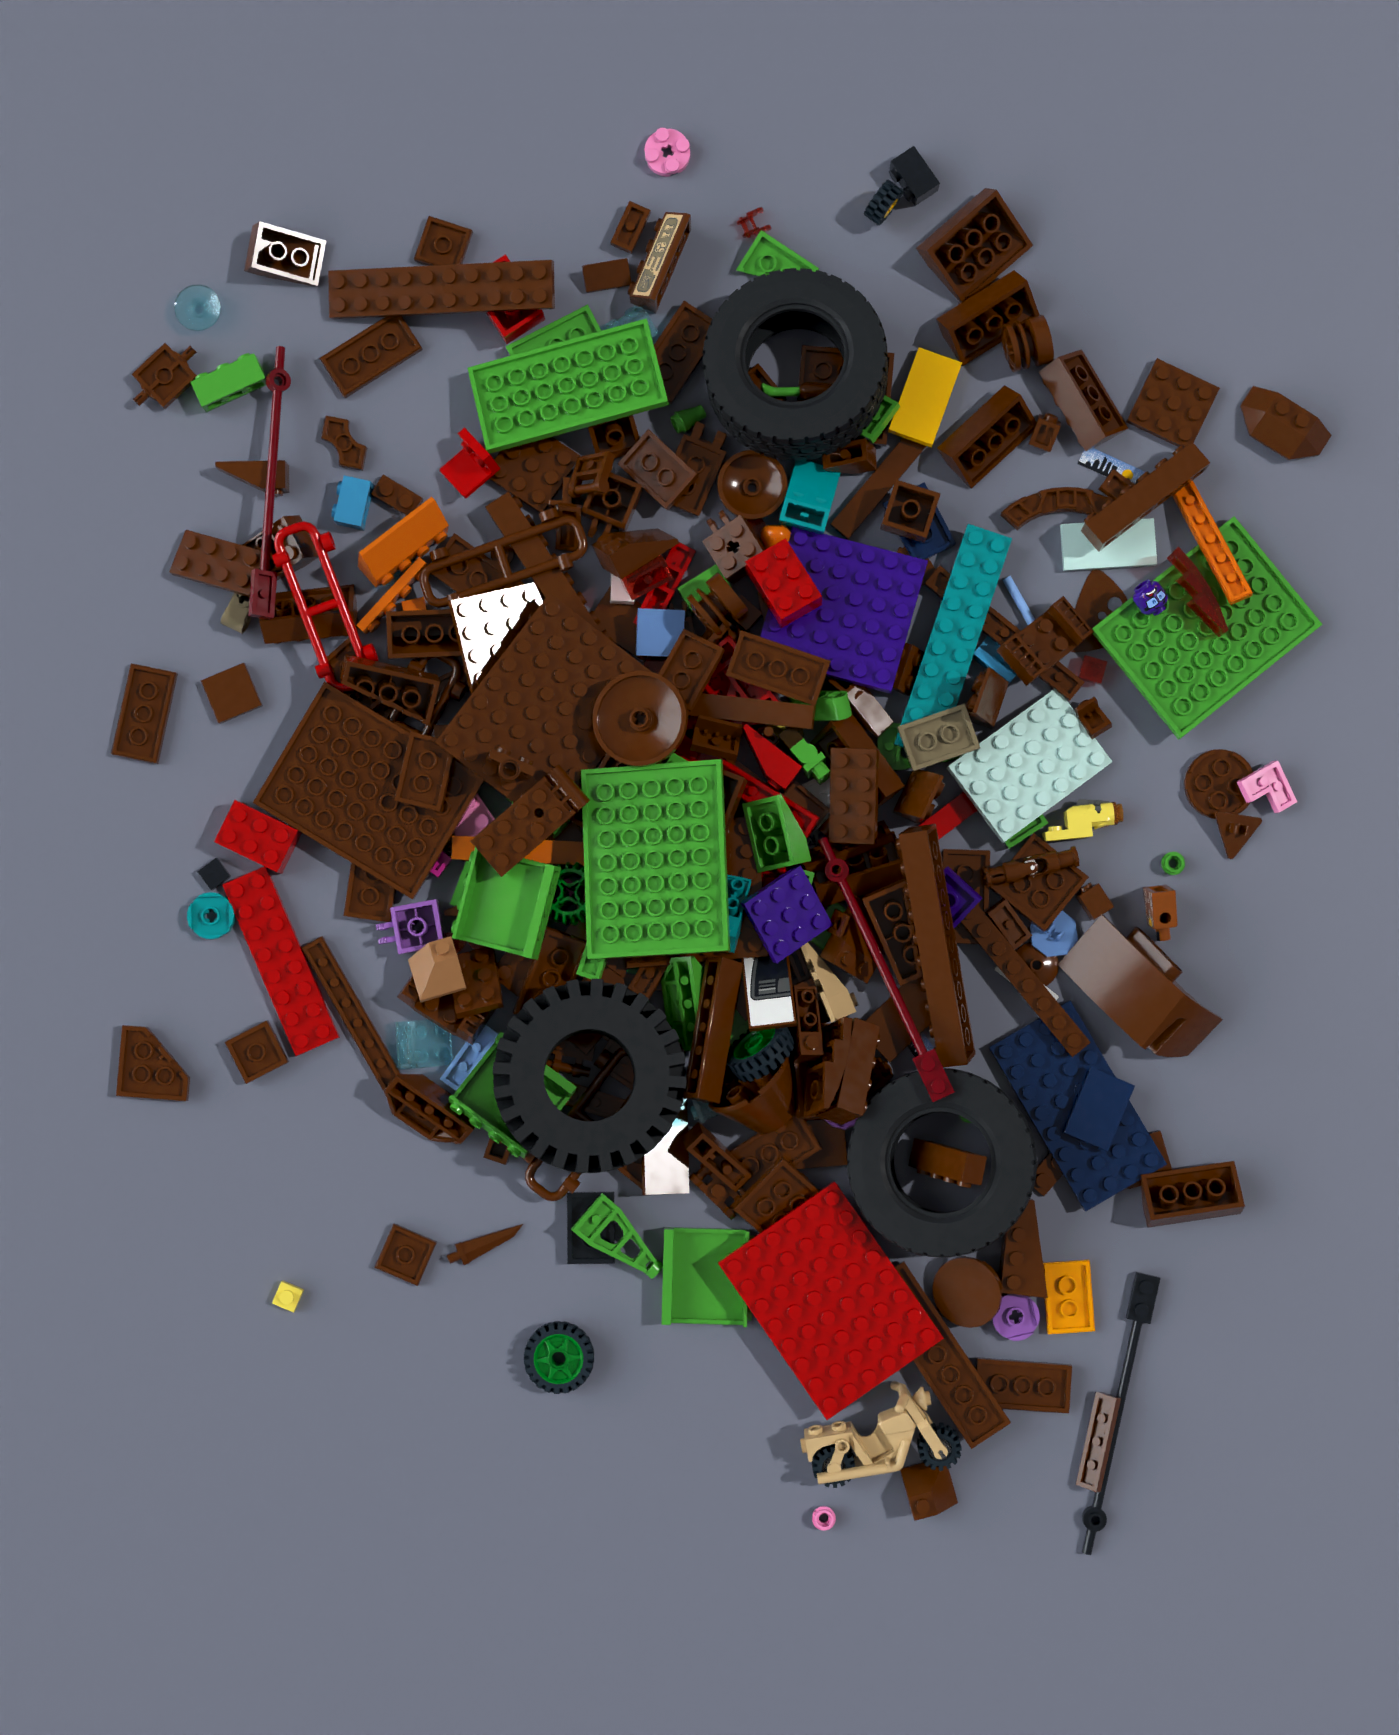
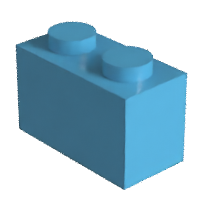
(352, 502)

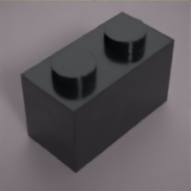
(913, 176)

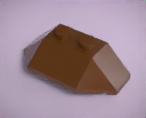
(1283, 425)
(426, 1108)

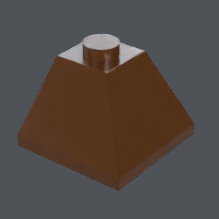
(928, 1490)

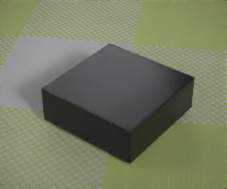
(214, 874)

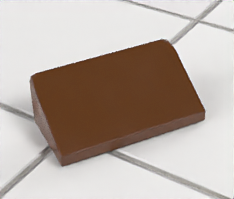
(606, 275)

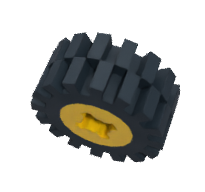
(883, 202)

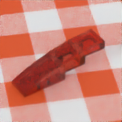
(1203, 600)

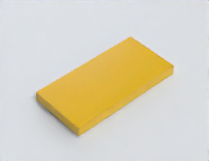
(925, 397)

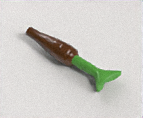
(805, 391)

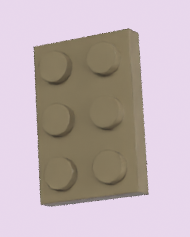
(938, 737)

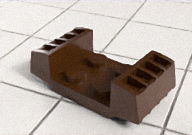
(1045, 641)
(442, 1013)

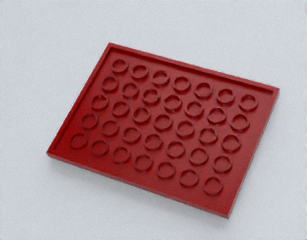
(830, 1300)

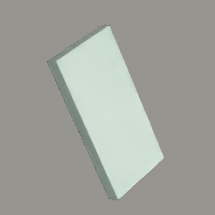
(1131, 549)

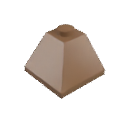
(437, 970)

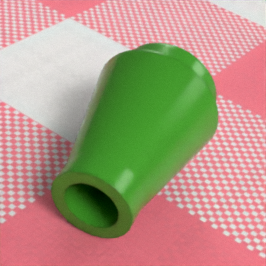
(686, 419)

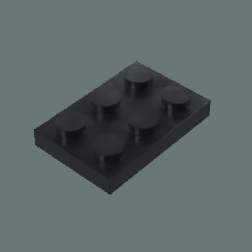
(577, 1249)

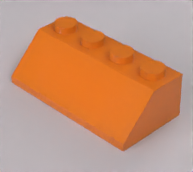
(403, 543)

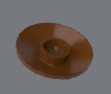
(1048, 968)

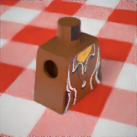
(1157, 901)

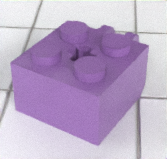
(404, 918)

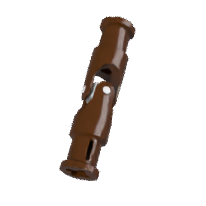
(1015, 870)

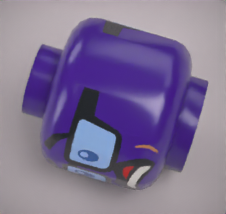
(1150, 597)

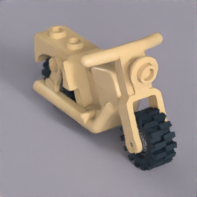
(883, 1449)

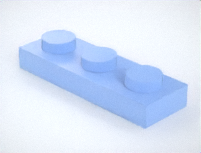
(468, 1058)

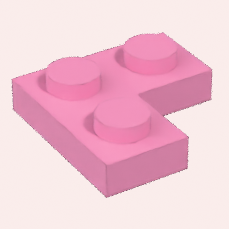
(1269, 781)

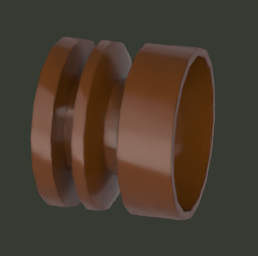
(1032, 342)
(717, 604)

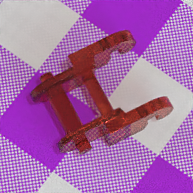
(749, 217)

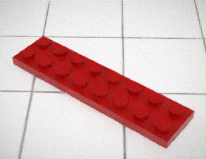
(281, 961)

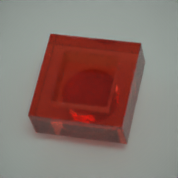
(1092, 669)

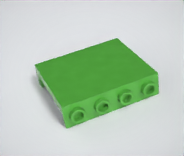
(506, 910)
(477, 1100)
(693, 1281)

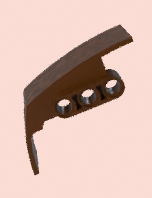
(1138, 989)

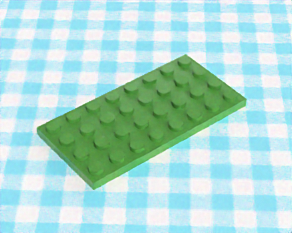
(567, 386)

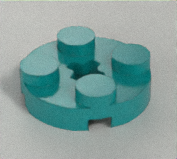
(201, 906)

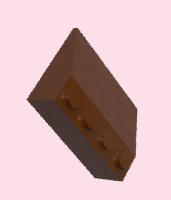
(975, 245)

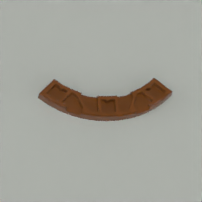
(1052, 501)

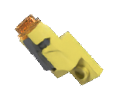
(1084, 816)

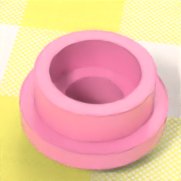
(826, 1525)

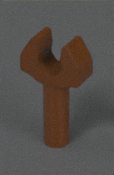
(767, 732)

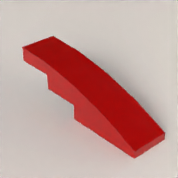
(678, 563)

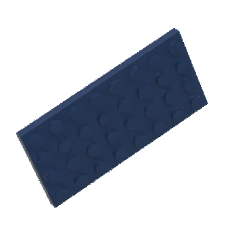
(1048, 1087)

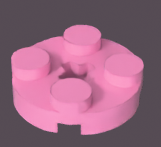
(664, 139)

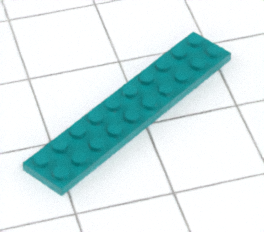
(957, 624)

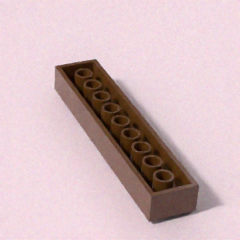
(936, 945)

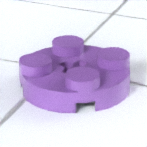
(1026, 1324)

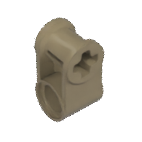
(236, 614)

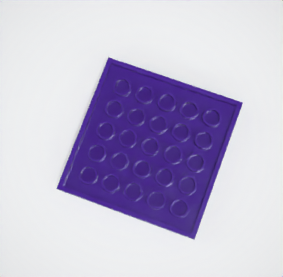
(863, 609)

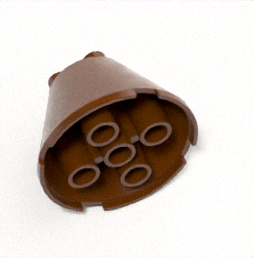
(761, 1103)

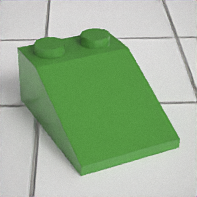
(775, 834)

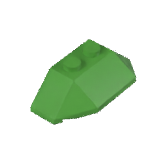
(681, 996)

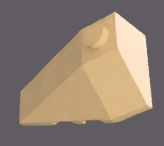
(833, 993)

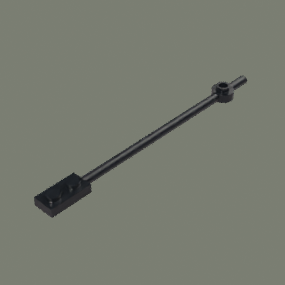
(1140, 1311)

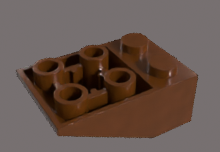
(298, 545)
(987, 699)
(918, 794)

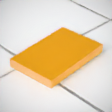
(1069, 1297)

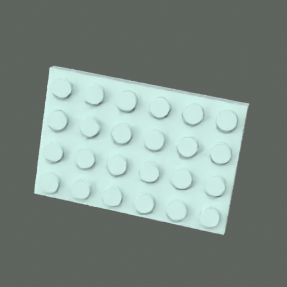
(1029, 765)

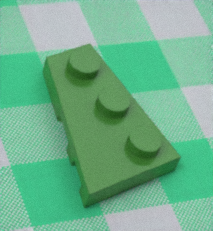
(770, 255)

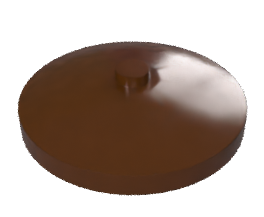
(640, 718)

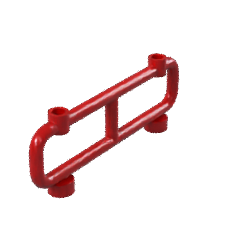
(323, 543)

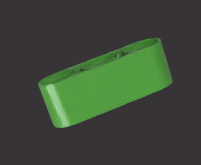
(830, 706)

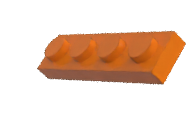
(400, 588)

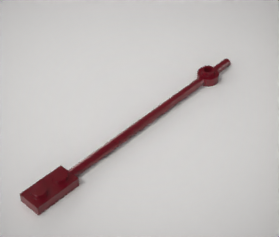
(262, 580)
(927, 1062)

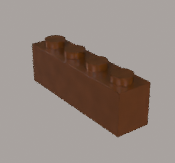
(947, 1163)

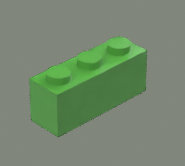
(229, 382)

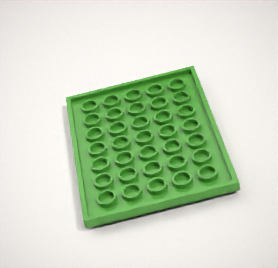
(1181, 661)
(655, 860)

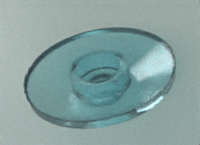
(189, 300)

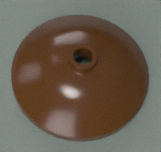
(752, 469)

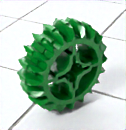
(565, 900)

